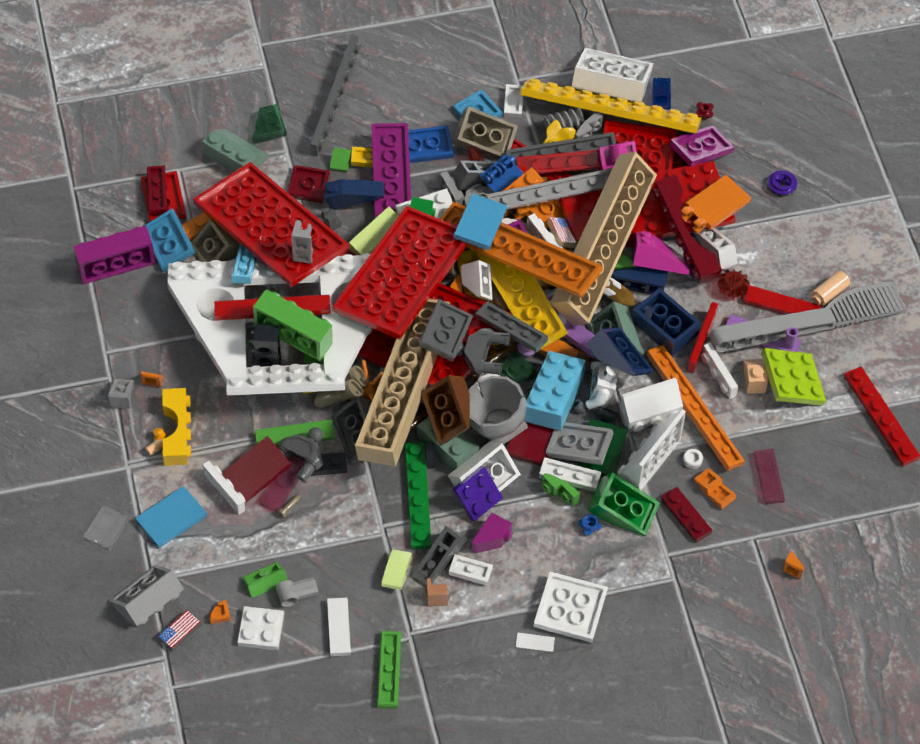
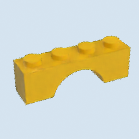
(176, 445)

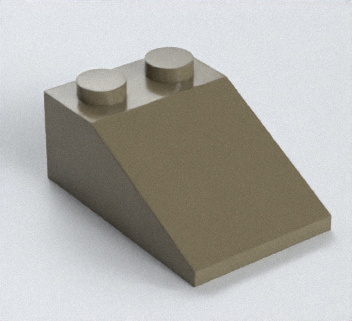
(484, 133)

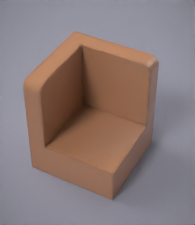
(436, 594)

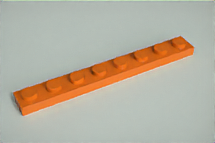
(696, 409)

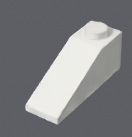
(719, 245)

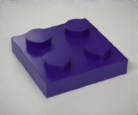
(477, 493)

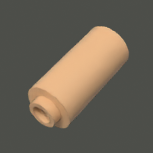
(830, 288)

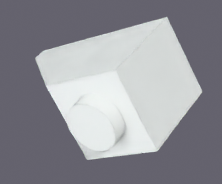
(477, 279)

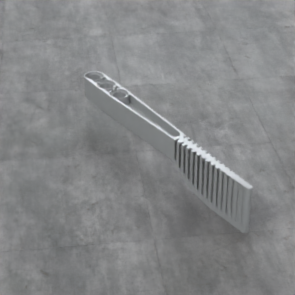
(849, 307)

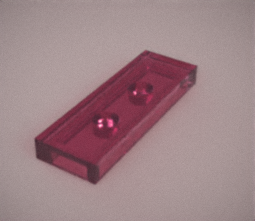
(769, 476)

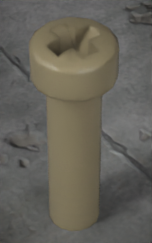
(282, 512)

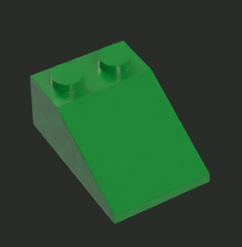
(623, 504)

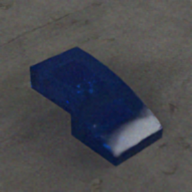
(661, 92)

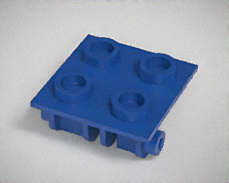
(501, 174)

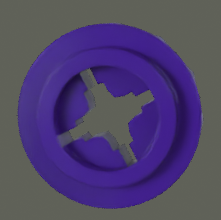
(777, 178)

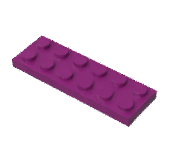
(391, 164)

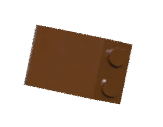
(448, 407)

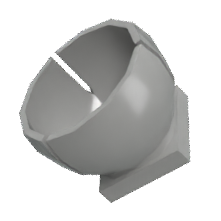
(500, 409)

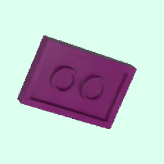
(701, 146)

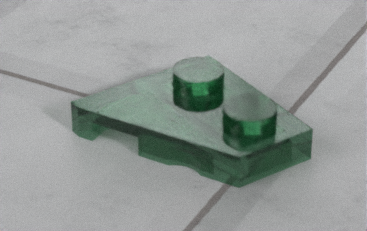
(269, 124)
(518, 368)

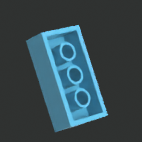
(555, 390)

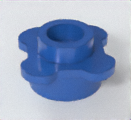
(589, 519)

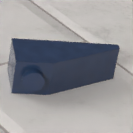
(352, 192)
(641, 279)

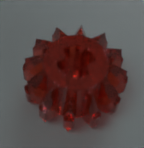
(733, 284)

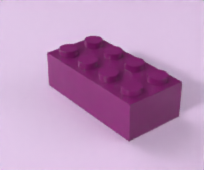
(114, 254)

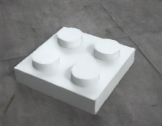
(261, 628)

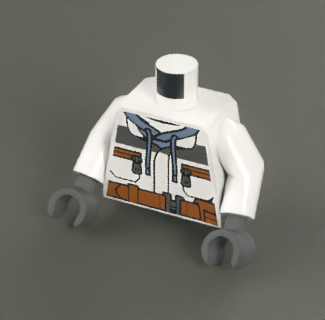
(601, 386)

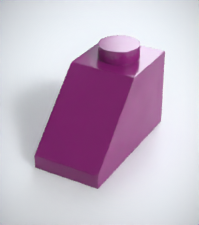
(492, 534)

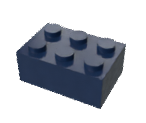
(665, 321)

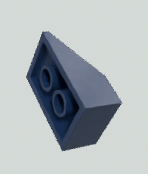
(618, 351)

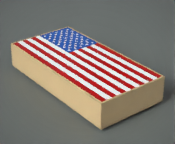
(561, 232)

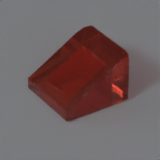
(474, 155)

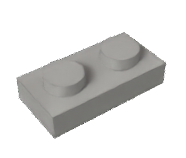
(450, 183)

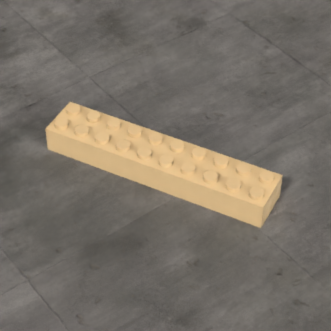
(608, 232)
(397, 395)

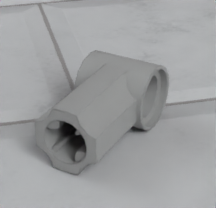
(291, 592)

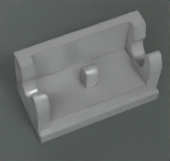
(302, 243)

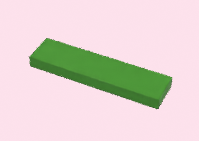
(276, 434)
(389, 670)

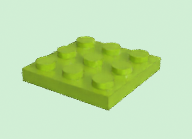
(793, 377)

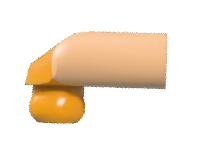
(159, 435)

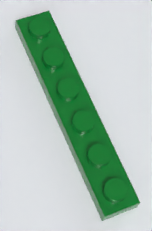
(418, 496)

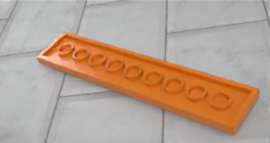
(535, 256)

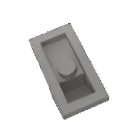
(121, 393)

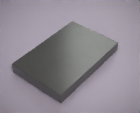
(445, 330)

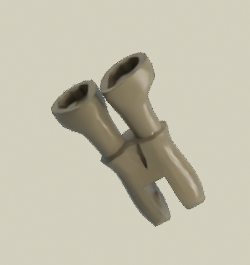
(353, 389)

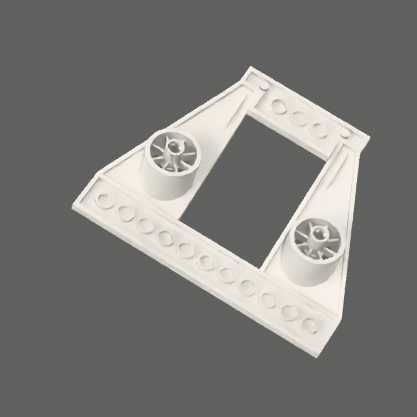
(201, 283)

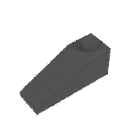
(468, 173)
(440, 555)

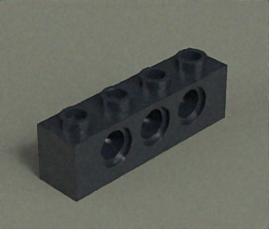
(266, 345)

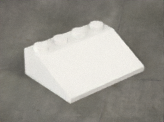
(612, 75)
(653, 450)

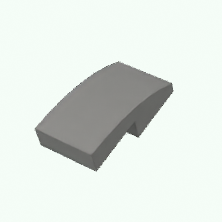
(591, 125)

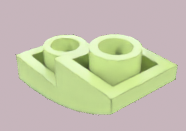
(396, 569)

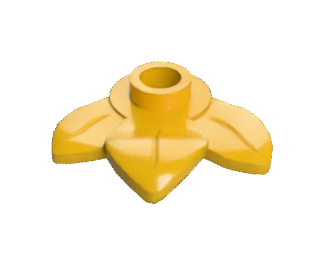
(556, 133)

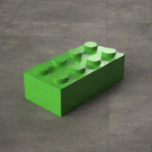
(296, 326)

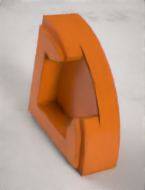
(220, 613)

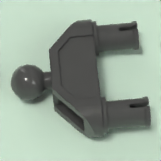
(477, 350)
(304, 450)

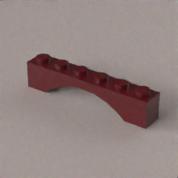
(702, 262)

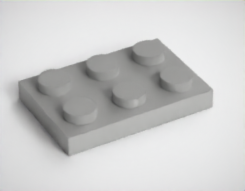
(580, 443)

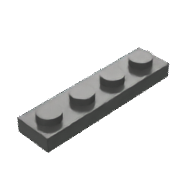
(508, 323)

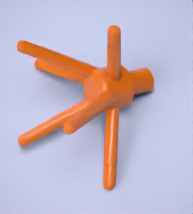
(370, 388)

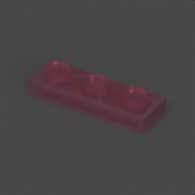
(282, 487)

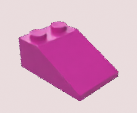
(655, 254)

